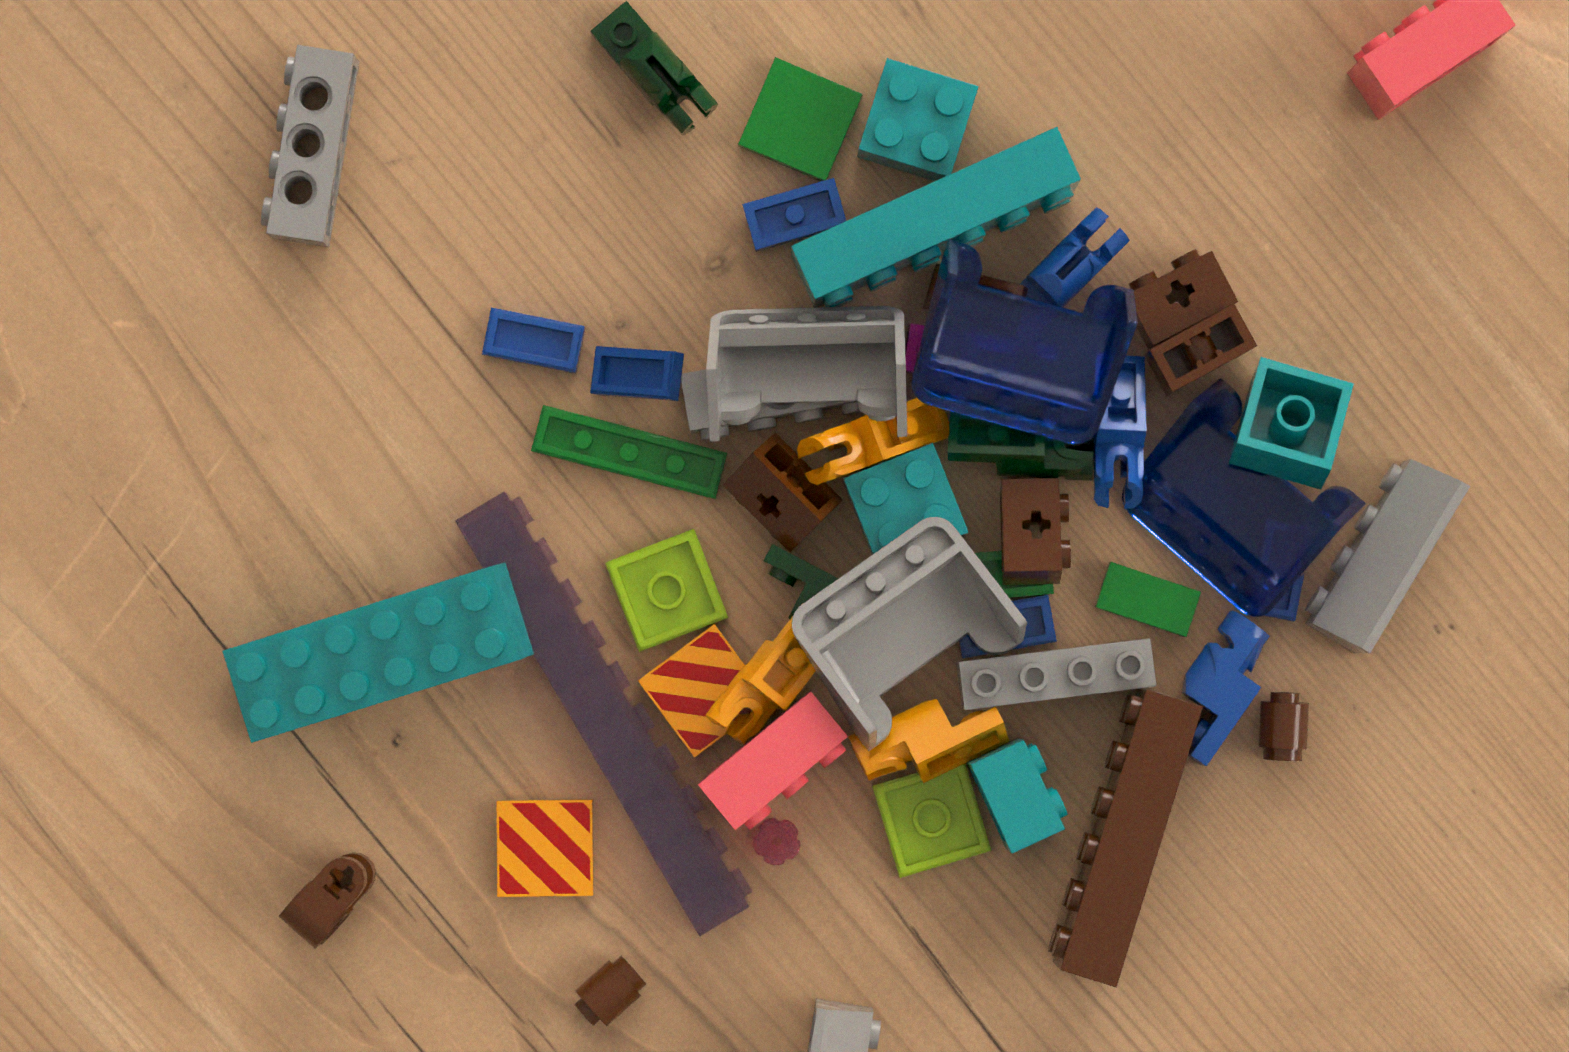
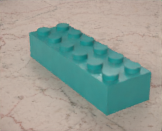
(919, 224)
(378, 652)

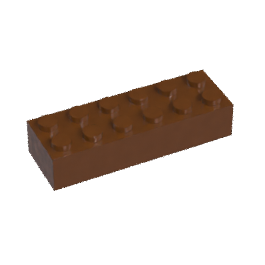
(1125, 837)

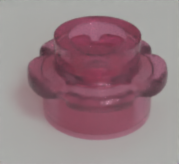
(776, 854)

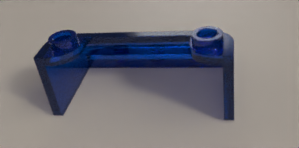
(1020, 356)
(1231, 523)

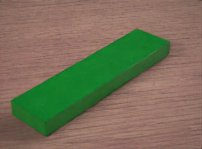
(629, 452)

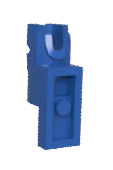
(1072, 263)
(1122, 436)
(1219, 683)

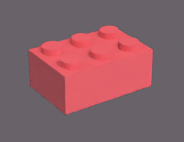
(1425, 50)
(774, 762)

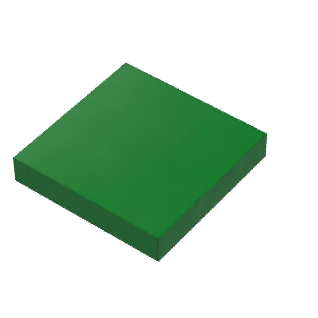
(800, 120)

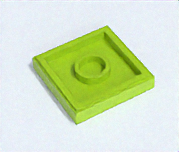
(666, 590)
(931, 820)

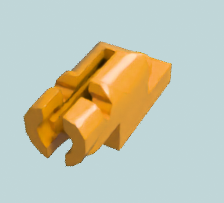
(874, 441)
(763, 685)
(931, 742)

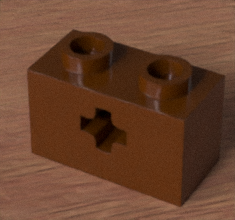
(1207, 292)
(1200, 349)
(779, 494)
(1026, 504)

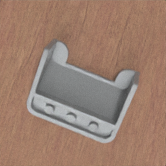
(899, 616)

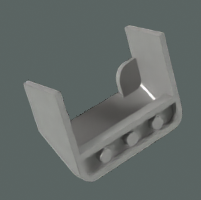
(806, 358)

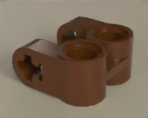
(324, 903)

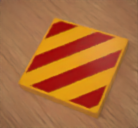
(691, 683)
(545, 848)

